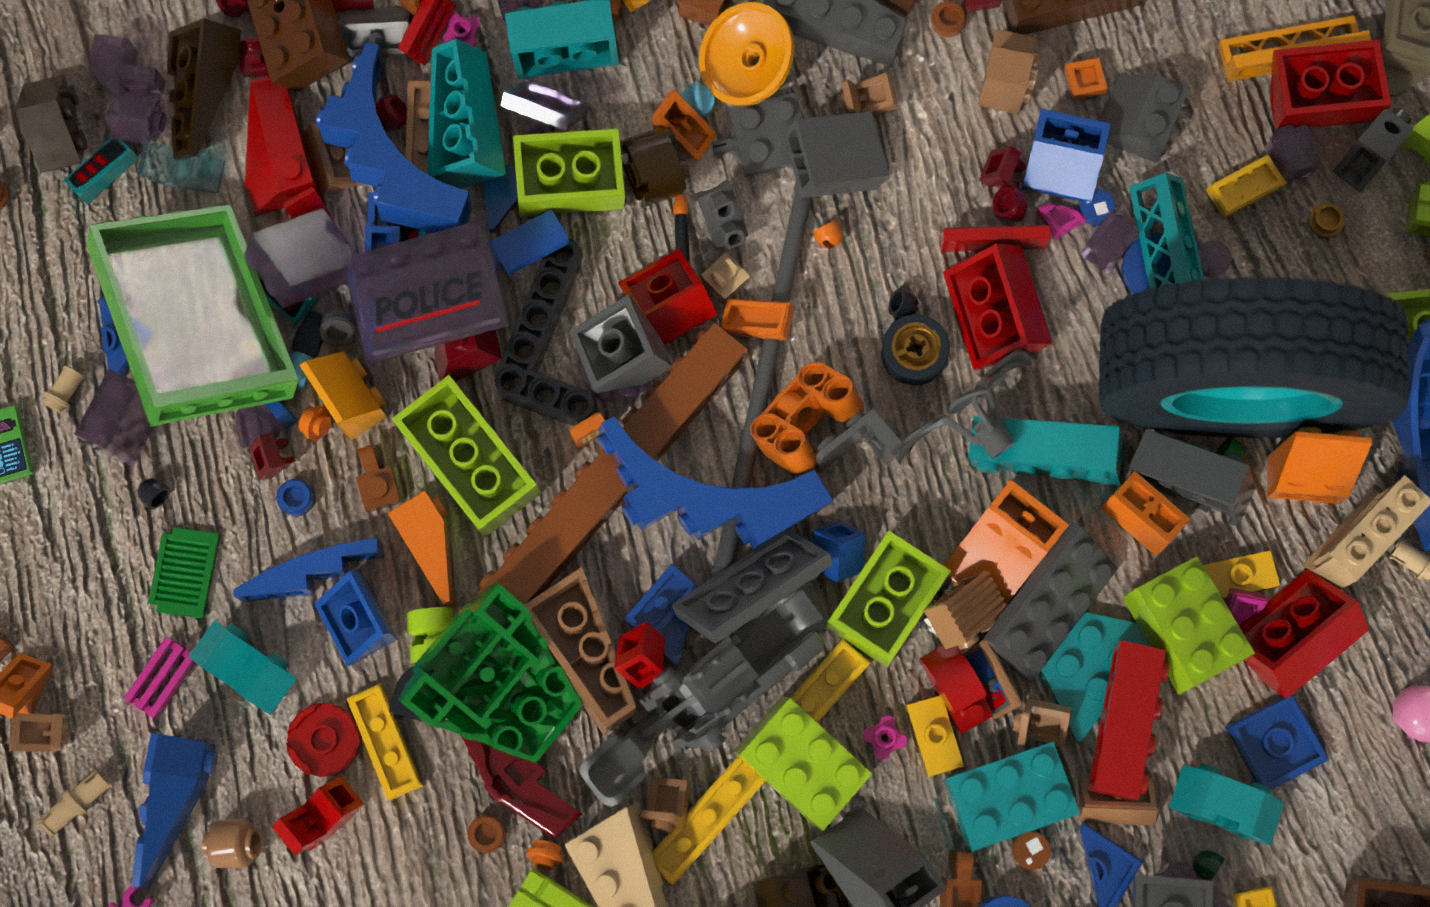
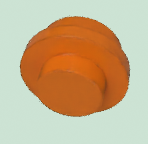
(315, 422)
(544, 854)

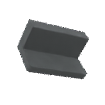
(374, 26)

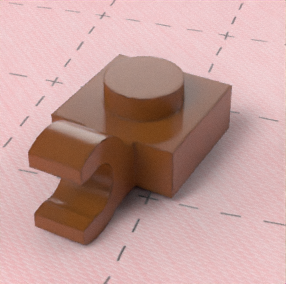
(378, 485)
(962, 889)

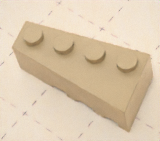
(619, 862)

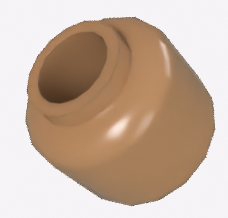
(232, 843)

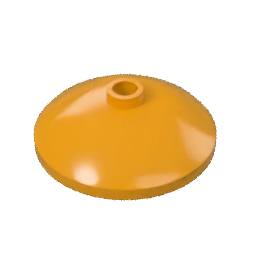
(734, 44)

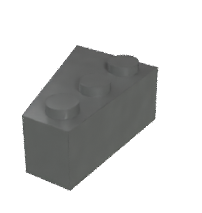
(1195, 473)

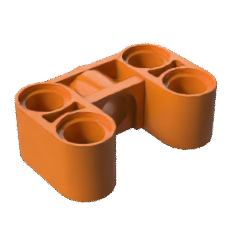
(795, 411)

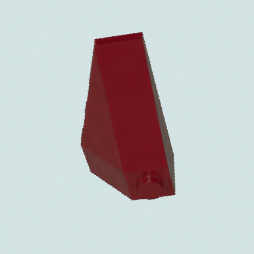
(467, 355)

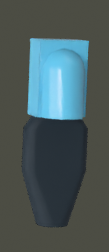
(306, 345)

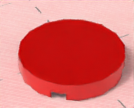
(323, 740)

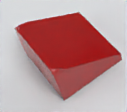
(304, 203)

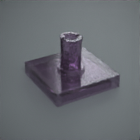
(544, 107)

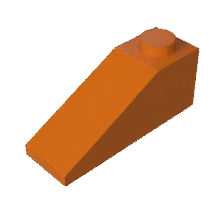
(428, 538)

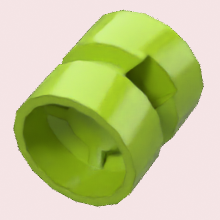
(425, 627)

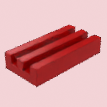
(426, 29)

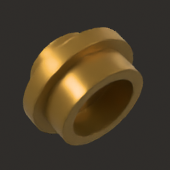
(1326, 220)

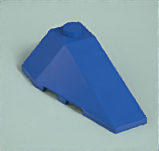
(176, 776)

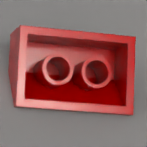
(1328, 85)
(997, 305)
(1301, 632)

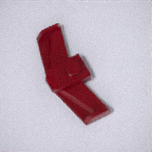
(515, 785)

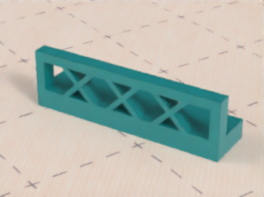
(1177, 234)

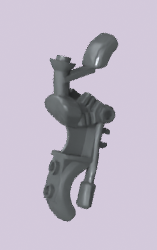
(710, 692)

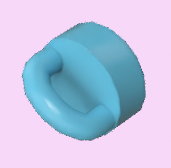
(699, 98)

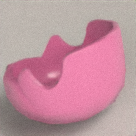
(1412, 712)

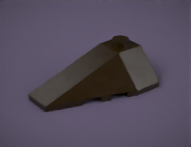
(202, 63)

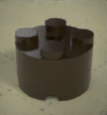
(654, 166)

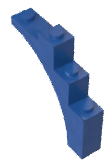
(402, 190)
(1414, 424)
(705, 507)

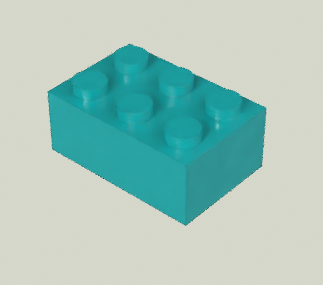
(561, 38)
(1011, 797)

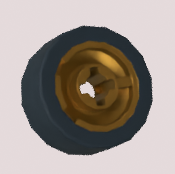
(908, 366)

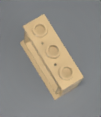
(1367, 533)

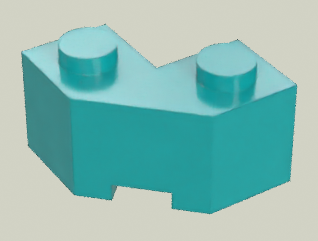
(242, 666)
(1224, 802)

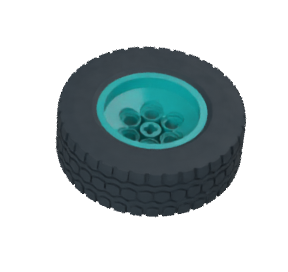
(1254, 357)

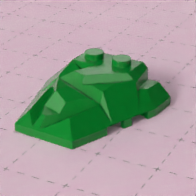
(493, 679)

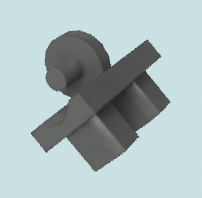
(722, 216)

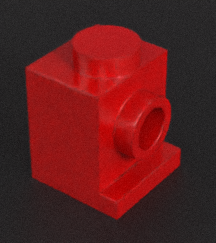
(640, 655)

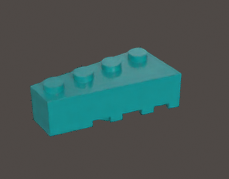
(462, 118)
(1057, 451)

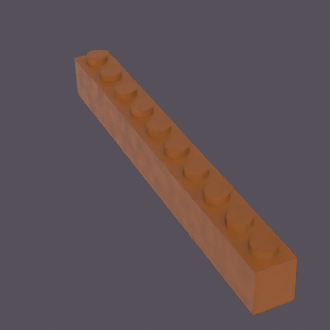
(598, 488)

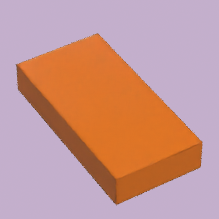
(757, 319)

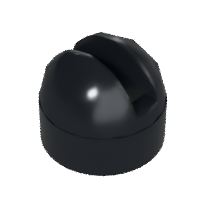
(902, 303)
(153, 493)

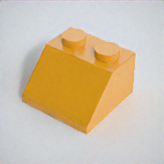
(345, 392)

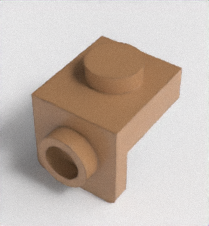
(873, 95)
(1042, 722)
(38, 733)
(667, 804)

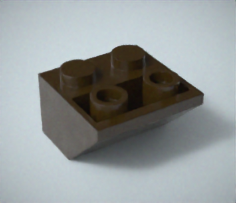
(800, 888)

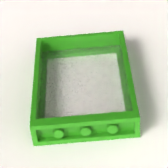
(190, 314)

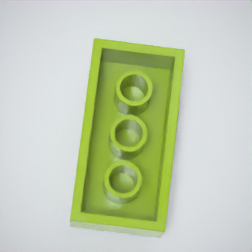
(466, 456)

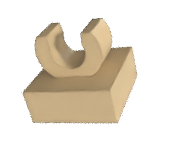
(725, 277)

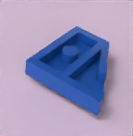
(657, 610)

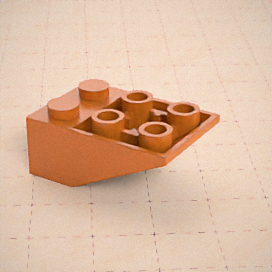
(1316, 466)
(1007, 541)

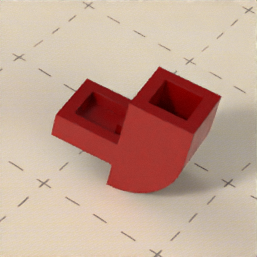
(957, 686)
(319, 816)

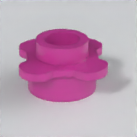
(470, 25)
(895, 738)

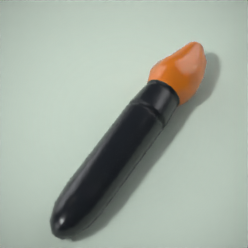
(680, 212)

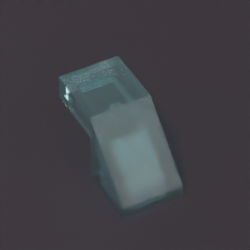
(196, 173)

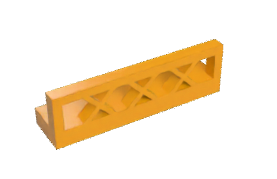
(1259, 61)

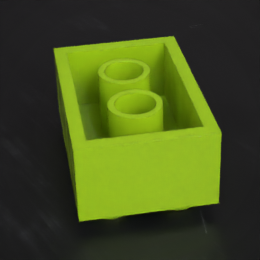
(569, 172)
(887, 598)
(1190, 622)
(802, 762)

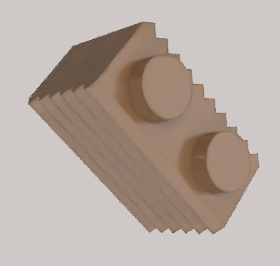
(966, 610)

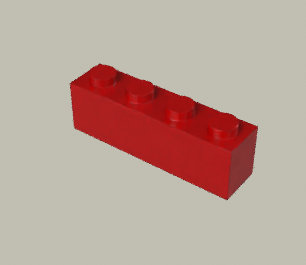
(1127, 721)

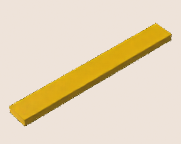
(740, 781)

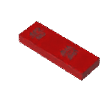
(983, 237)

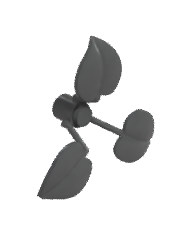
(990, 431)

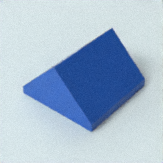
(355, 618)

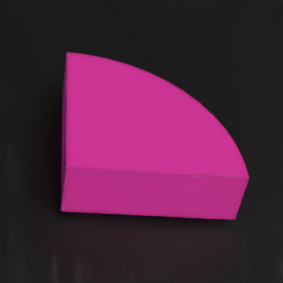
(1060, 219)
(1245, 604)

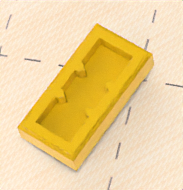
(1246, 186)
(1245, 573)
(934, 736)

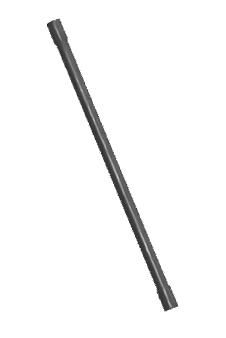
(764, 374)

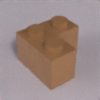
(1009, 72)

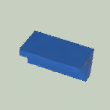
(530, 242)

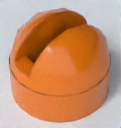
(829, 234)

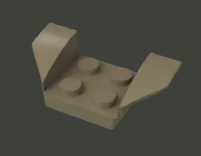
(1406, 43)

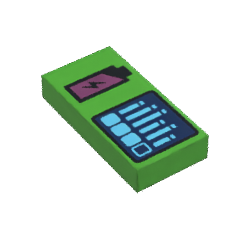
(14, 452)

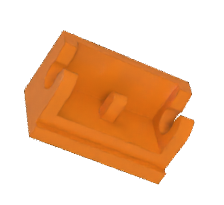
(1145, 513)

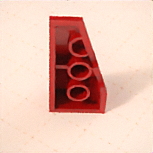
(276, 149)

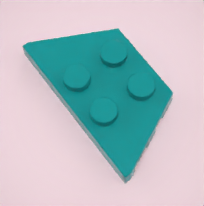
(1082, 664)

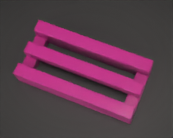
(149, 670)

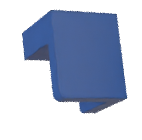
(845, 548)

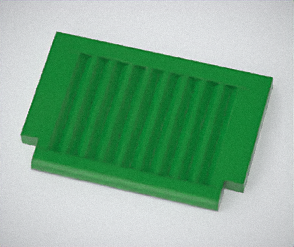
(184, 572)

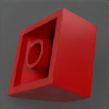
(670, 296)

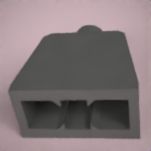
(1381, 140)

